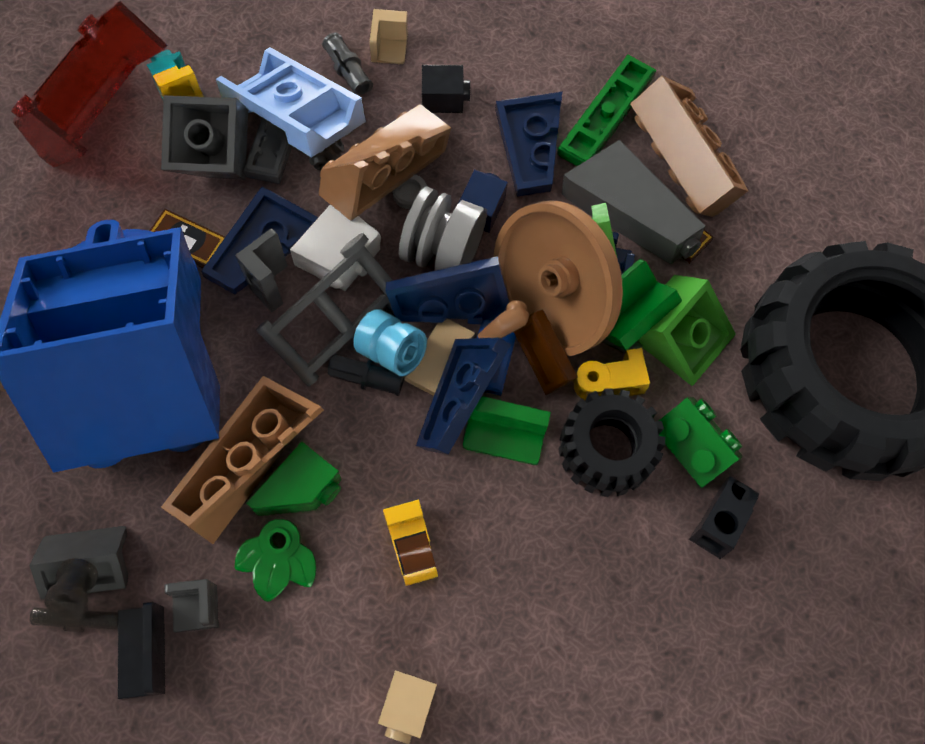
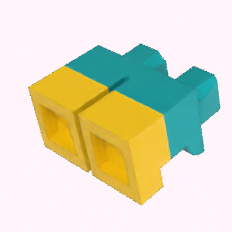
(173, 76)

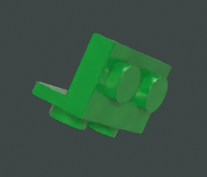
(699, 441)

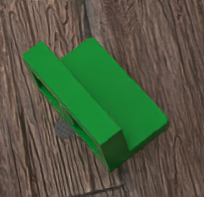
(642, 306)
(506, 430)

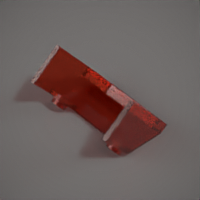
(84, 83)

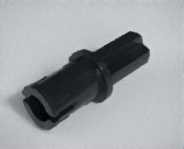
(365, 374)

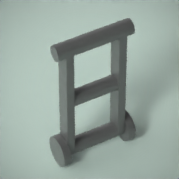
(352, 252)

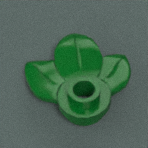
(276, 565)

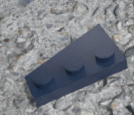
(530, 139)
(263, 213)
(459, 292)
(459, 390)

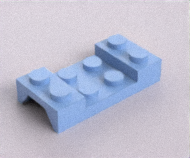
(298, 101)

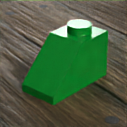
(297, 485)

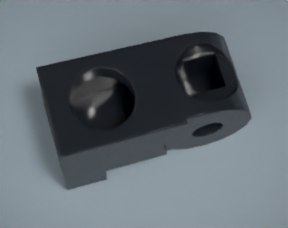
(725, 518)

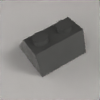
(204, 136)

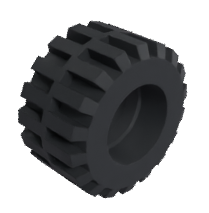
(633, 421)

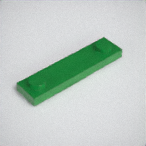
(606, 111)

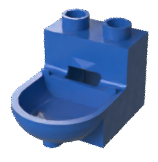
(109, 348)

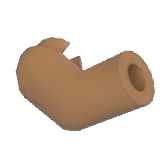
(507, 322)

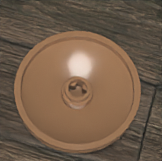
(567, 267)

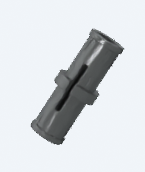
(347, 64)

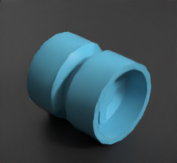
(390, 342)

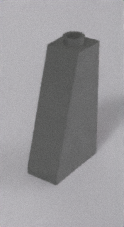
(636, 203)

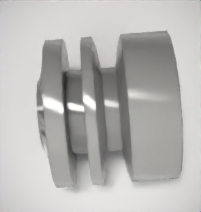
(436, 231)

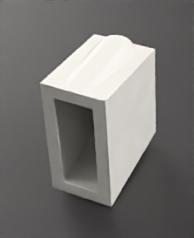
(321, 246)

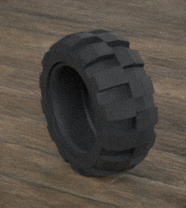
(795, 393)

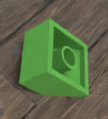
(691, 332)

